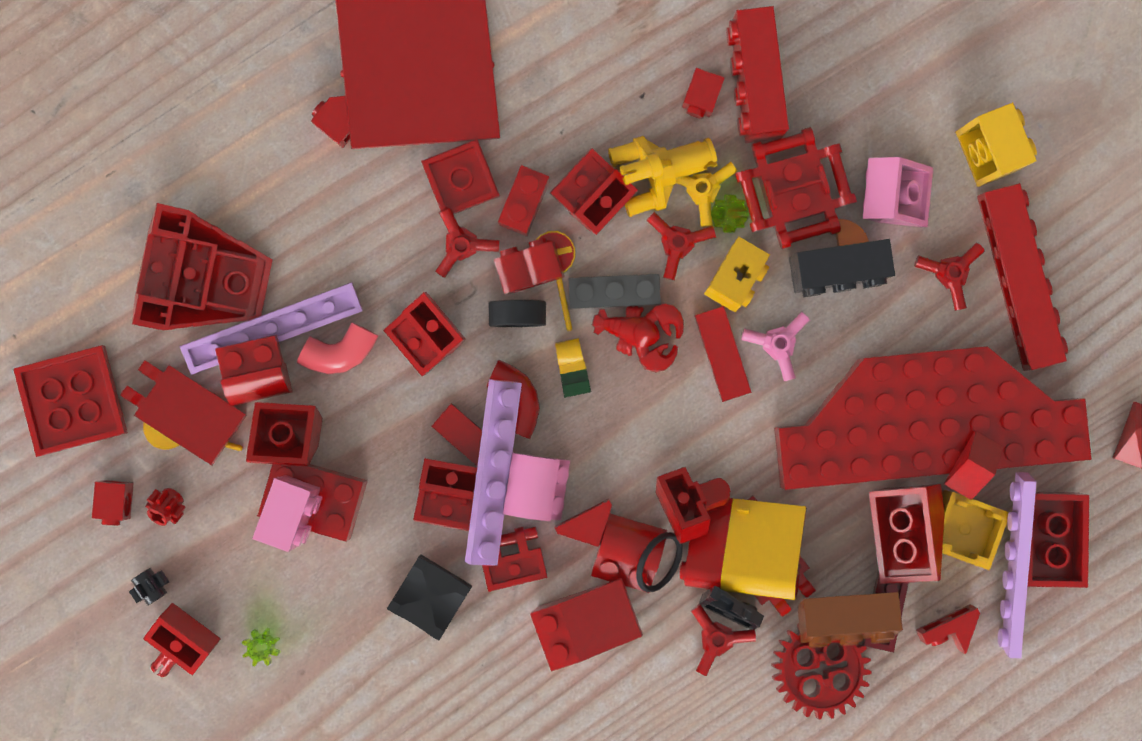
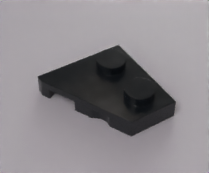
(731, 608)

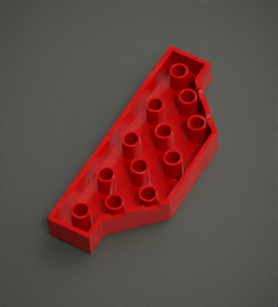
(917, 416)

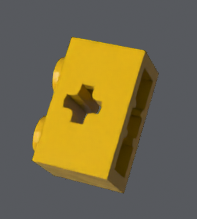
(724, 285)

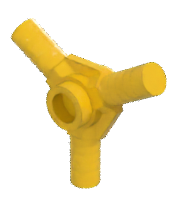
(704, 189)

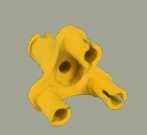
(660, 167)

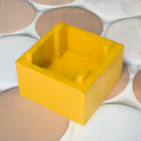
(972, 529)

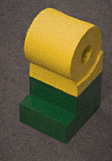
(572, 368)

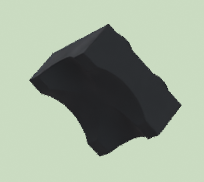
(429, 597)

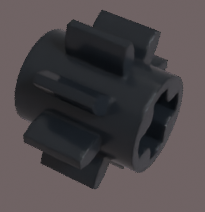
(149, 586)

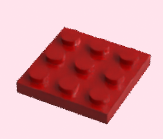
(70, 400)

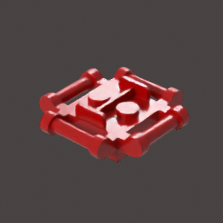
(795, 188)

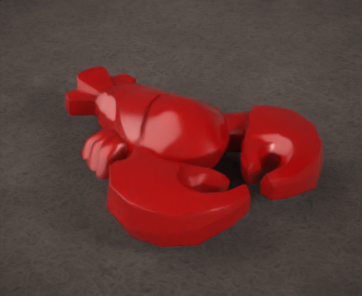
(643, 332)

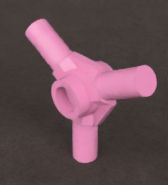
(779, 343)

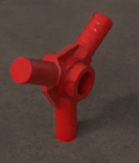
(677, 242)
(461, 243)
(952, 272)
(717, 638)

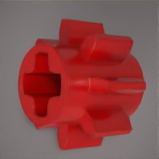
(165, 506)

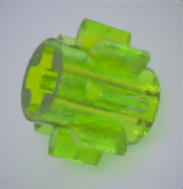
(729, 213)
(260, 655)

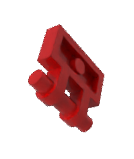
(516, 567)

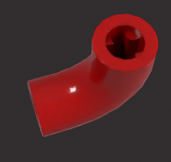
(529, 402)

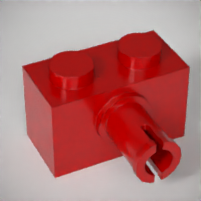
(180, 641)

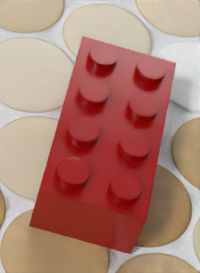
(758, 74)

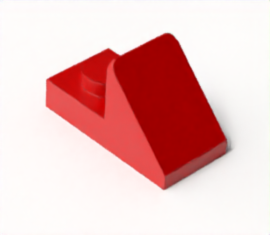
(958, 624)

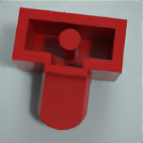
(689, 502)

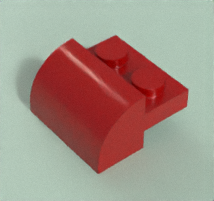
(593, 191)
(424, 334)
(253, 370)
(445, 494)
(622, 548)

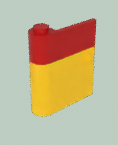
(748, 550)

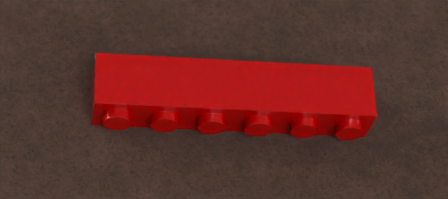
(1022, 277)

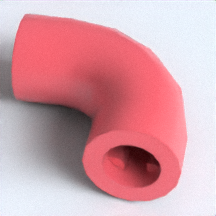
(339, 356)

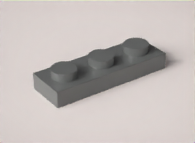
(614, 291)

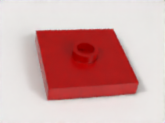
(460, 177)

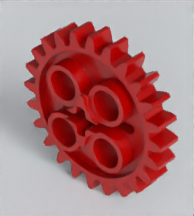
(825, 695)

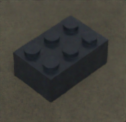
(842, 267)

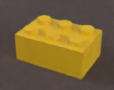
(996, 144)

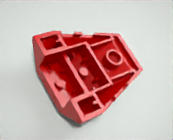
(196, 274)

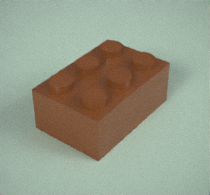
(849, 619)

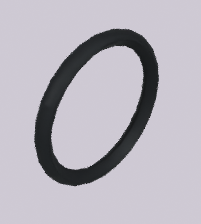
(667, 535)

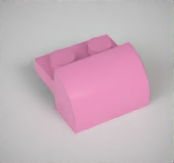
(536, 487)

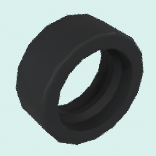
(517, 313)

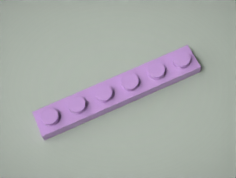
(284, 322)
(493, 472)
(1018, 556)

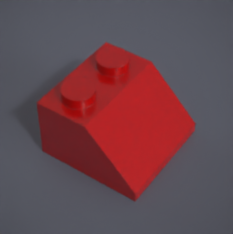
(284, 434)

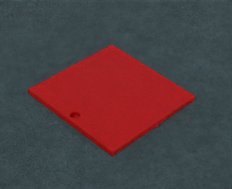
(417, 72)

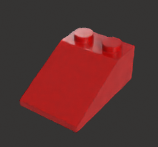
(908, 532)
(585, 624)

